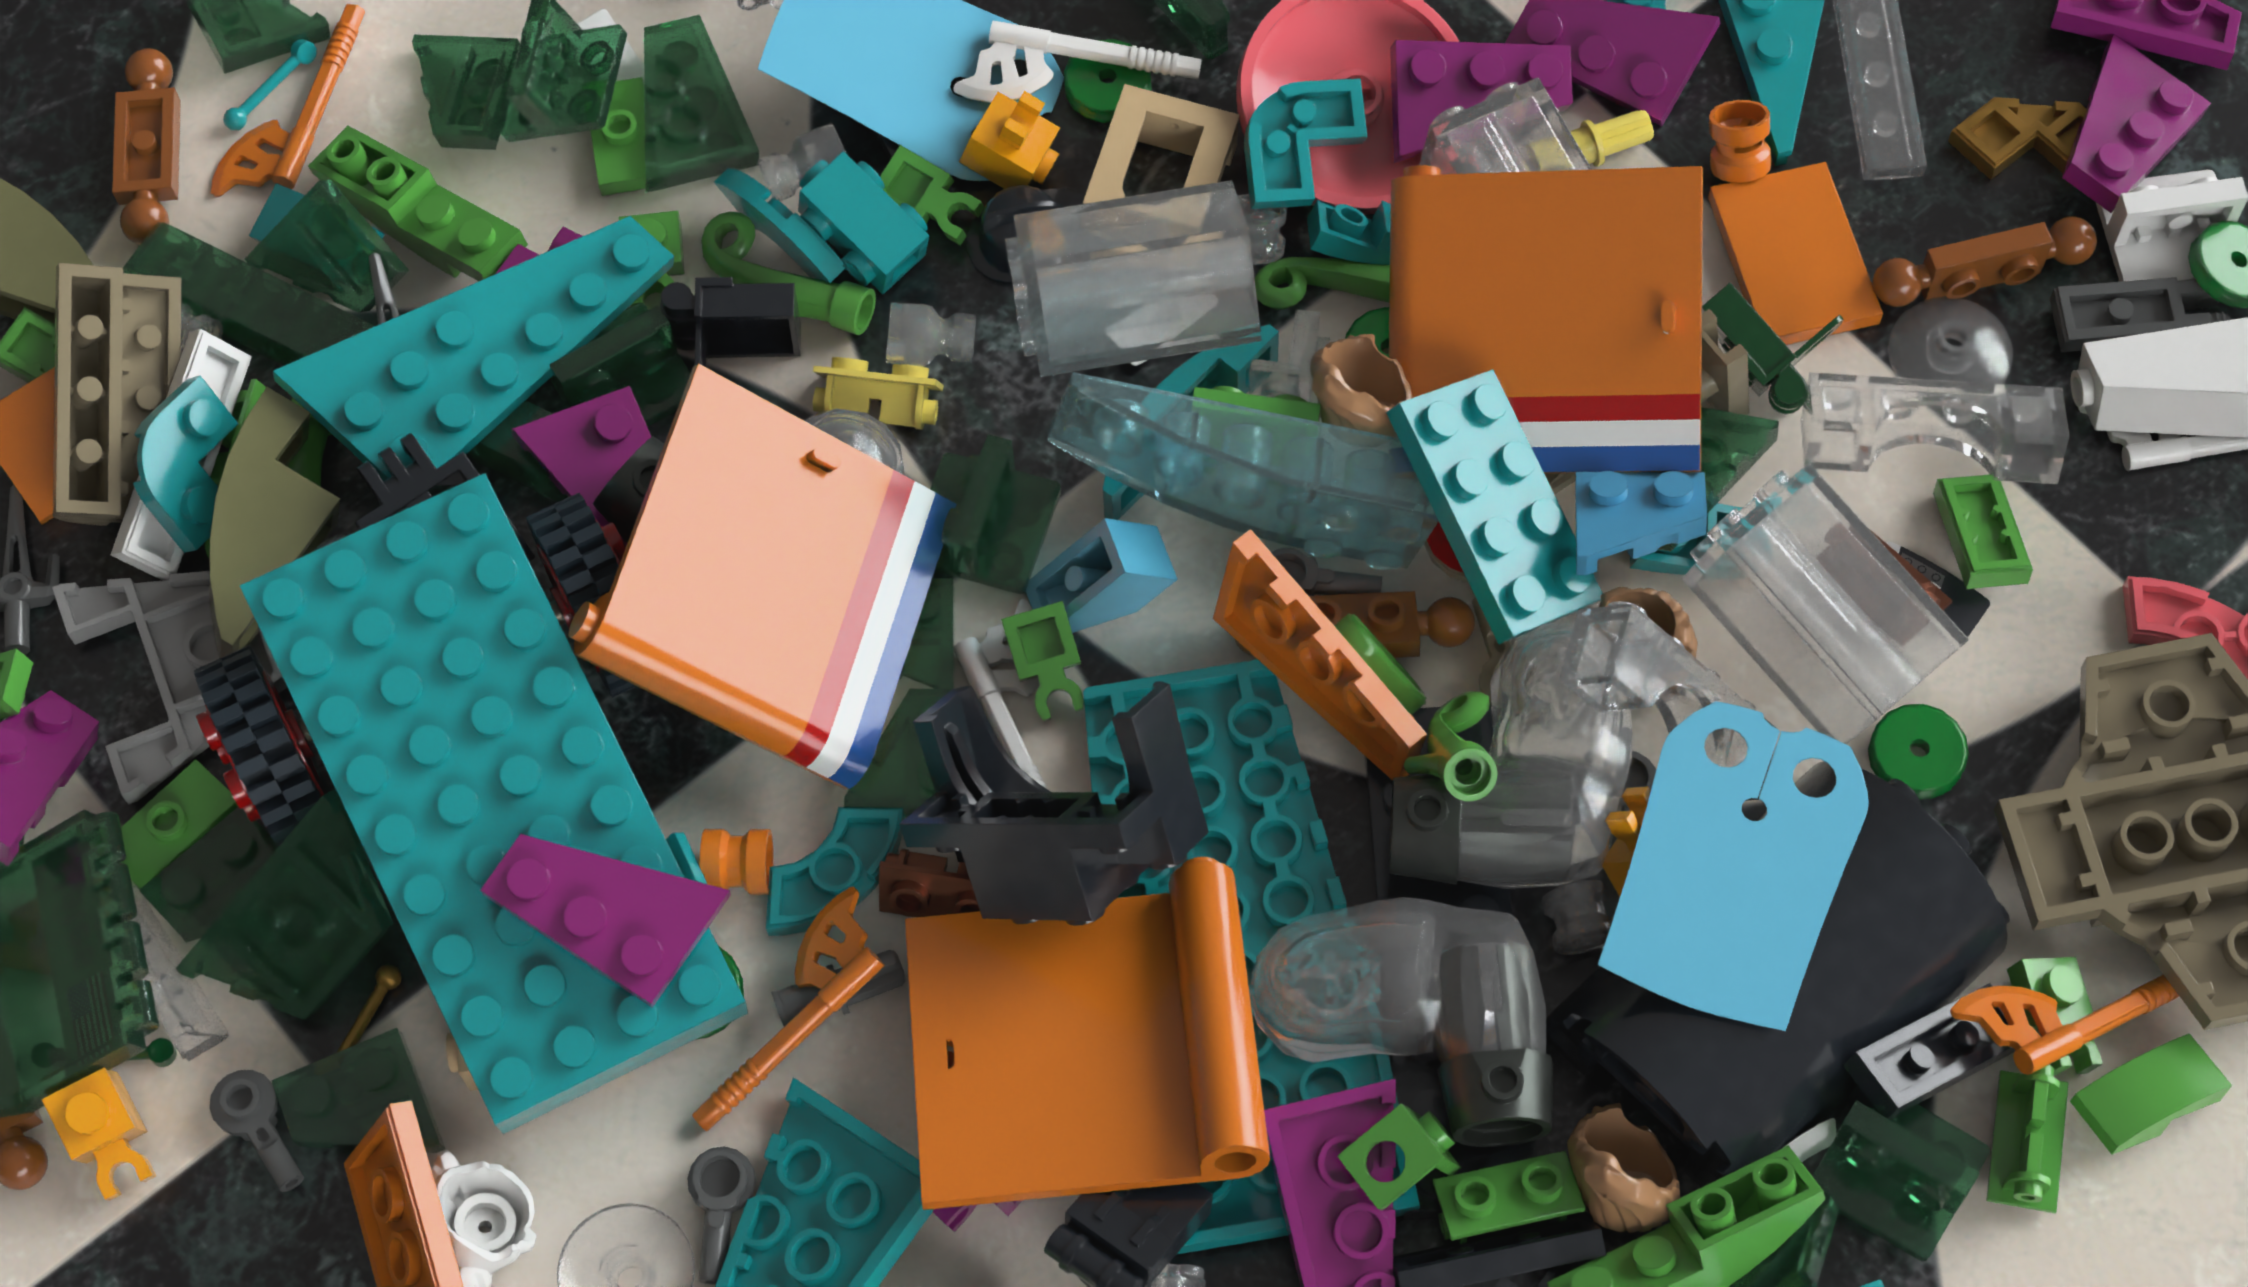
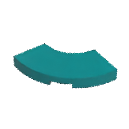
(780, 225)
(843, 860)

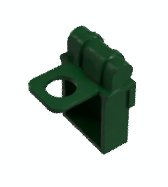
(1768, 356)

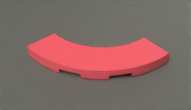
(2173, 611)

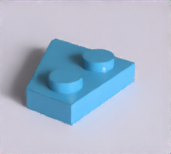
(1635, 513)

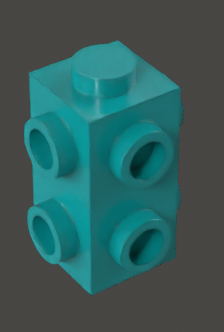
(855, 214)

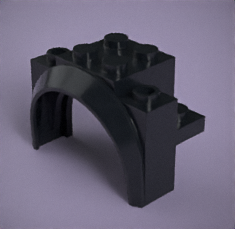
(1045, 850)

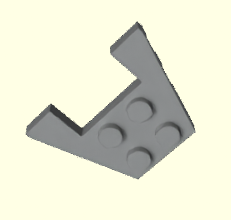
(178, 639)

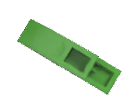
(414, 209)
(1713, 1231)

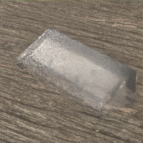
(178, 999)

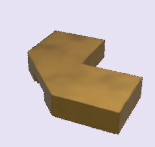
(2007, 130)

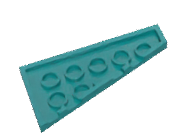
(475, 353)
(829, 1205)

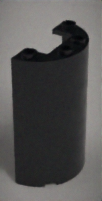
(1896, 945)

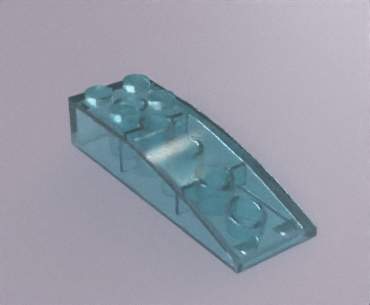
(1251, 469)

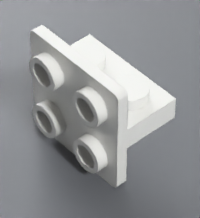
(2161, 219)

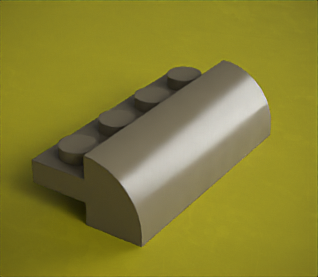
(111, 371)

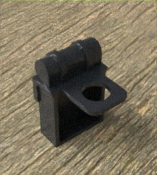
(733, 319)
(1127, 1233)

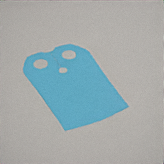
(894, 68)
(1728, 904)

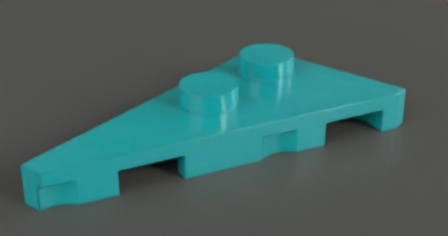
(1775, 55)

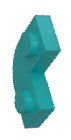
(1285, 128)
(169, 456)

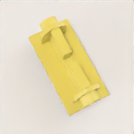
(901, 393)

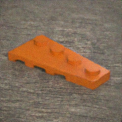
(1302, 647)

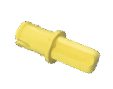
(1612, 135)

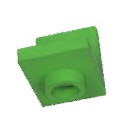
(1423, 1144)

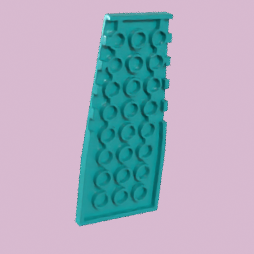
(1273, 840)

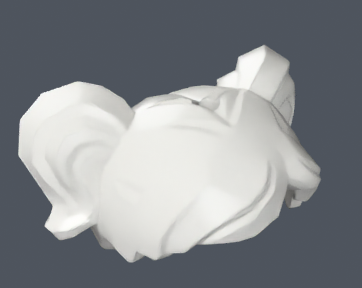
(483, 1197)

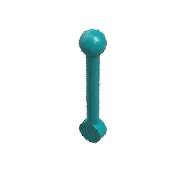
(301, 52)

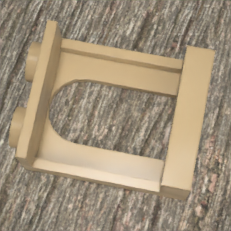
(1168, 124)

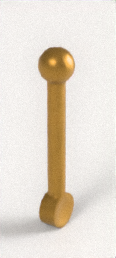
(387, 978)

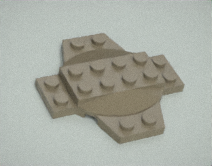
(2151, 820)

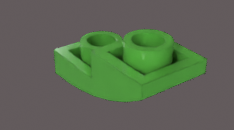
(2149, 1093)

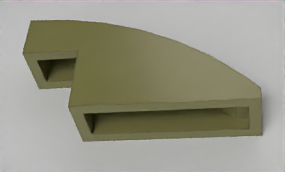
(29, 252)
(262, 514)

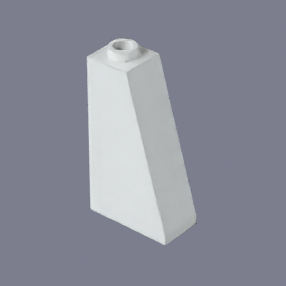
(2168, 381)

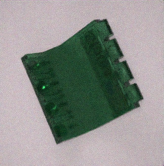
(69, 962)

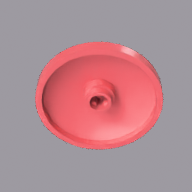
(1335, 43)

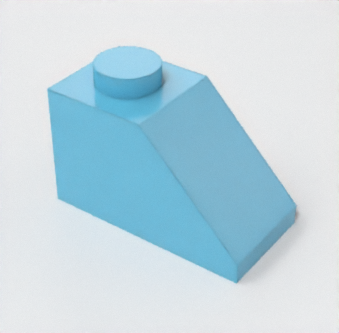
(1105, 574)

